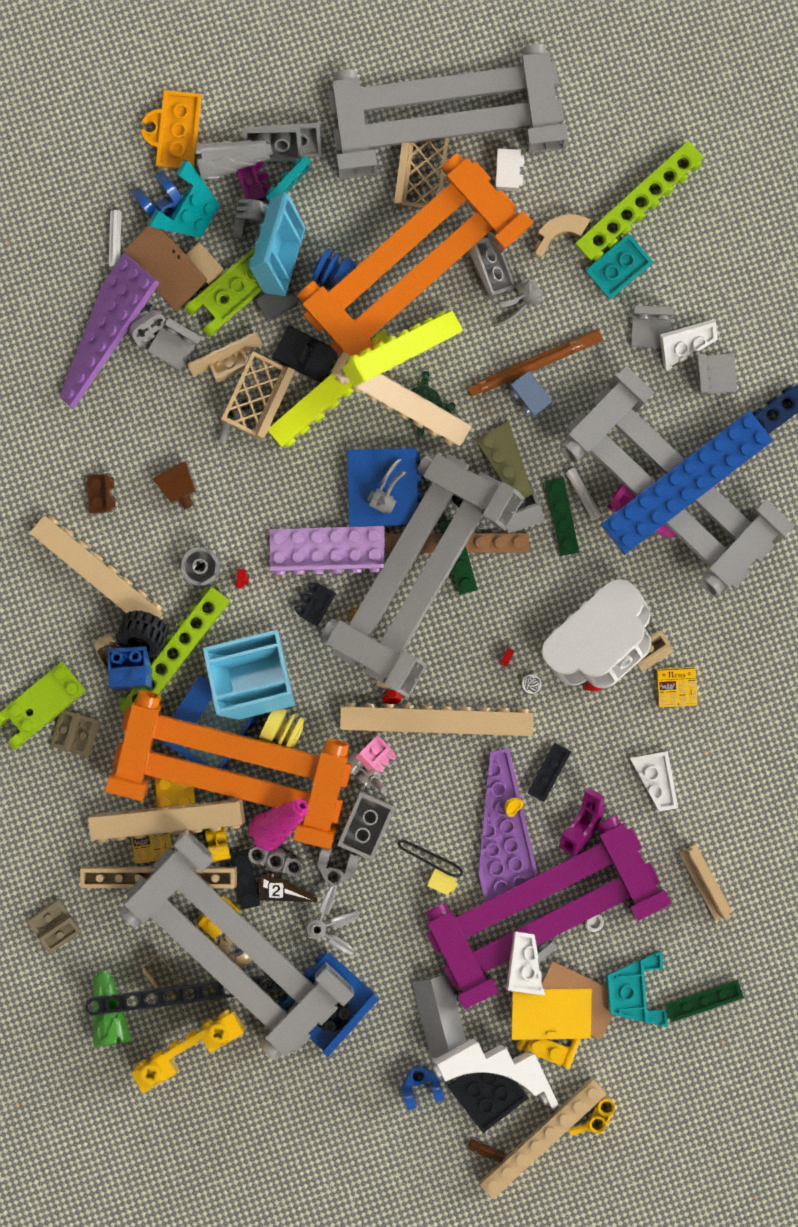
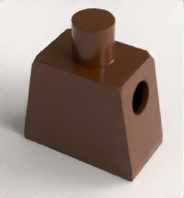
(177, 485)

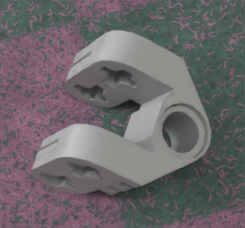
(248, 210)
(144, 325)
(343, 876)

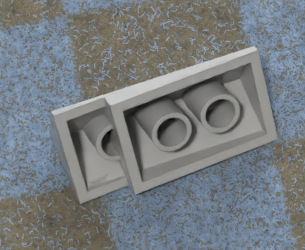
(289, 140)
(491, 267)
(439, 1014)

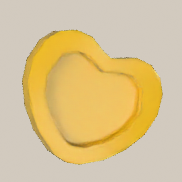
(512, 806)

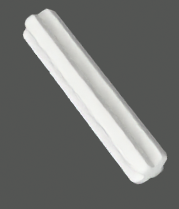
(115, 237)
(583, 494)

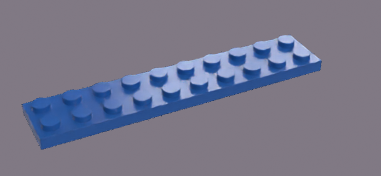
(686, 482)

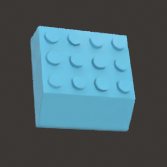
(277, 245)
(249, 676)

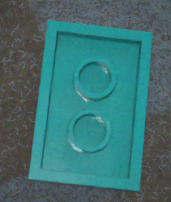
(290, 178)
(619, 266)

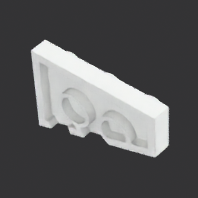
(682, 342)
(657, 778)
(524, 966)

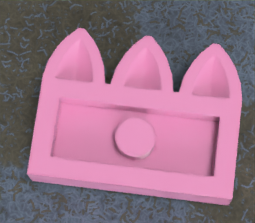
(376, 755)

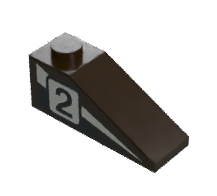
(279, 889)

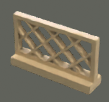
(404, 173)
(273, 401)
(705, 883)

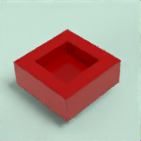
(242, 579)

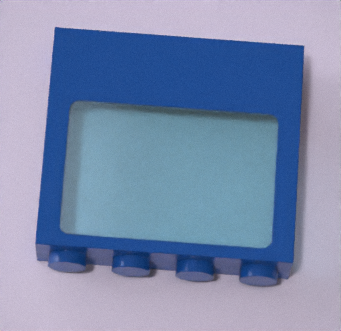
(200, 709)

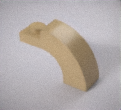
(561, 225)

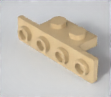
(227, 360)

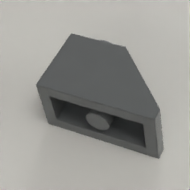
(275, 305)

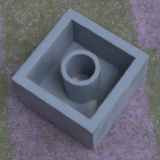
(530, 395)

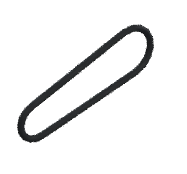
(424, 860)

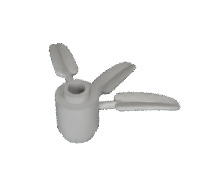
(529, 293)
(383, 501)
(336, 922)

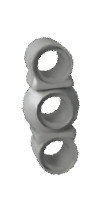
(283, 866)

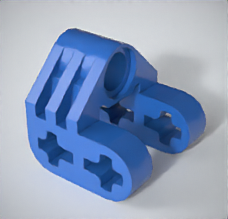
(171, 201)
(410, 1081)

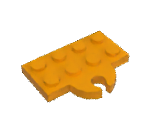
(175, 128)

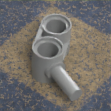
(225, 428)
(368, 778)

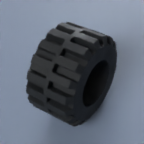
(142, 630)

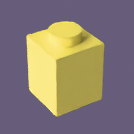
(442, 882)

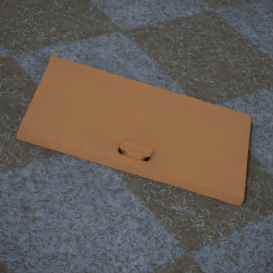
(177, 276)
(563, 978)

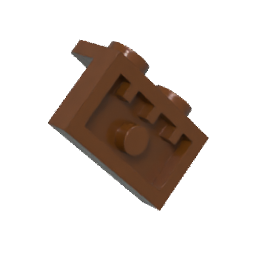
(100, 493)

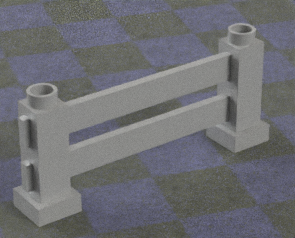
(540, 112)
(618, 407)
(480, 498)
(314, 1000)

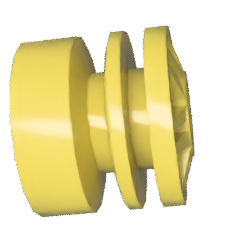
(282, 729)

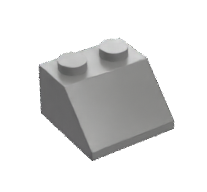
(528, 513)

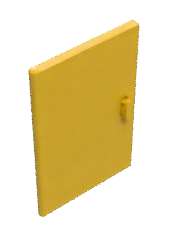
(558, 1012)

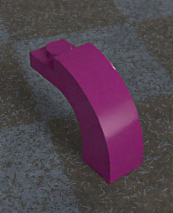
(585, 823)

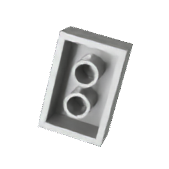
(366, 826)

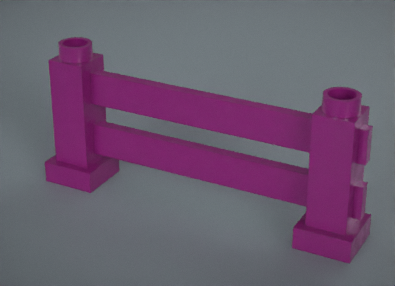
(635, 882)

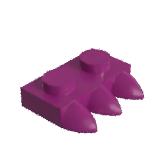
(252, 180)

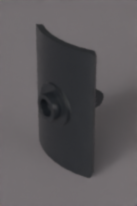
(305, 354)

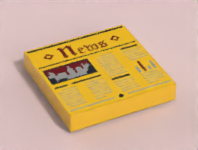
(677, 687)
(150, 847)

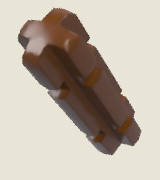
(485, 1150)

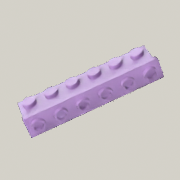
(327, 550)

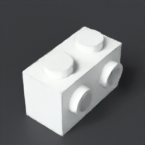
(508, 169)

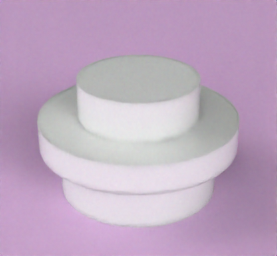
(595, 923)

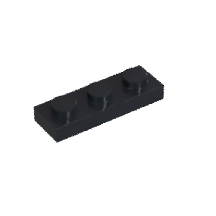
(549, 772)
(246, 881)

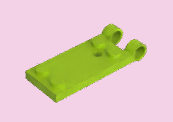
(237, 285)
(46, 699)

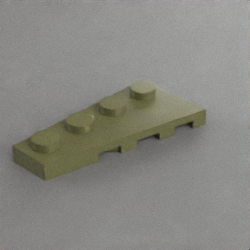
(505, 458)

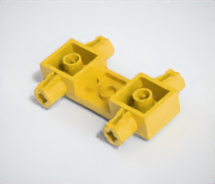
(161, 1063)

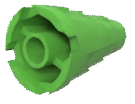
(112, 1027)

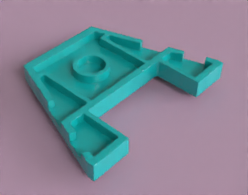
(194, 209)
(628, 994)

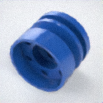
(330, 270)

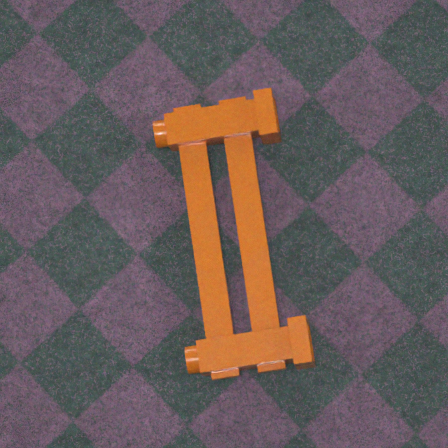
(492, 213)
(136, 760)

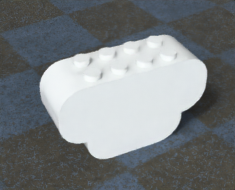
(601, 637)

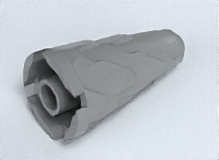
(230, 156)

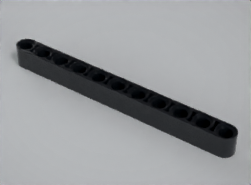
(161, 996)

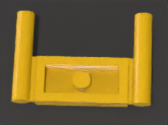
(551, 1050)

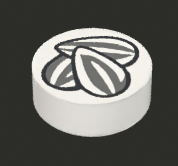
(531, 684)

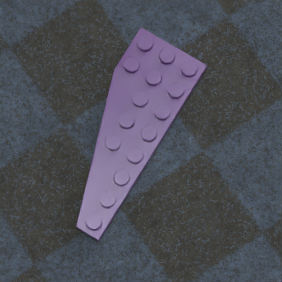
(114, 311)
(505, 842)

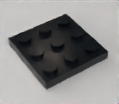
(487, 1097)

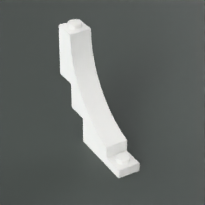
(470, 1059)

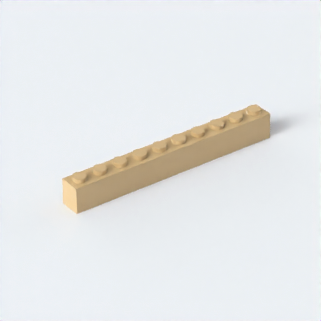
(436, 721)

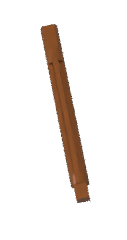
(536, 362)

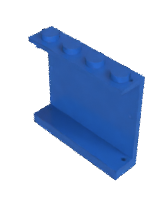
(365, 474)
(359, 1004)

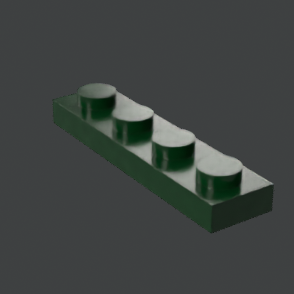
(562, 517)
(462, 568)
(704, 1000)

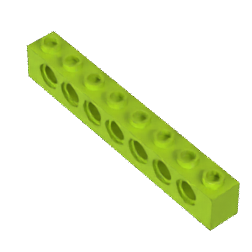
(686, 153)
(219, 604)

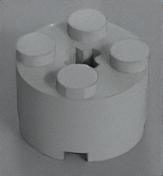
(211, 568)

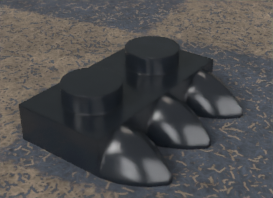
(316, 604)

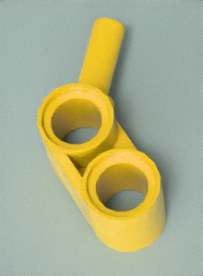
(217, 844)
(598, 1113)

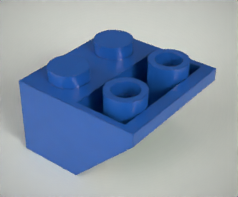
(129, 668)

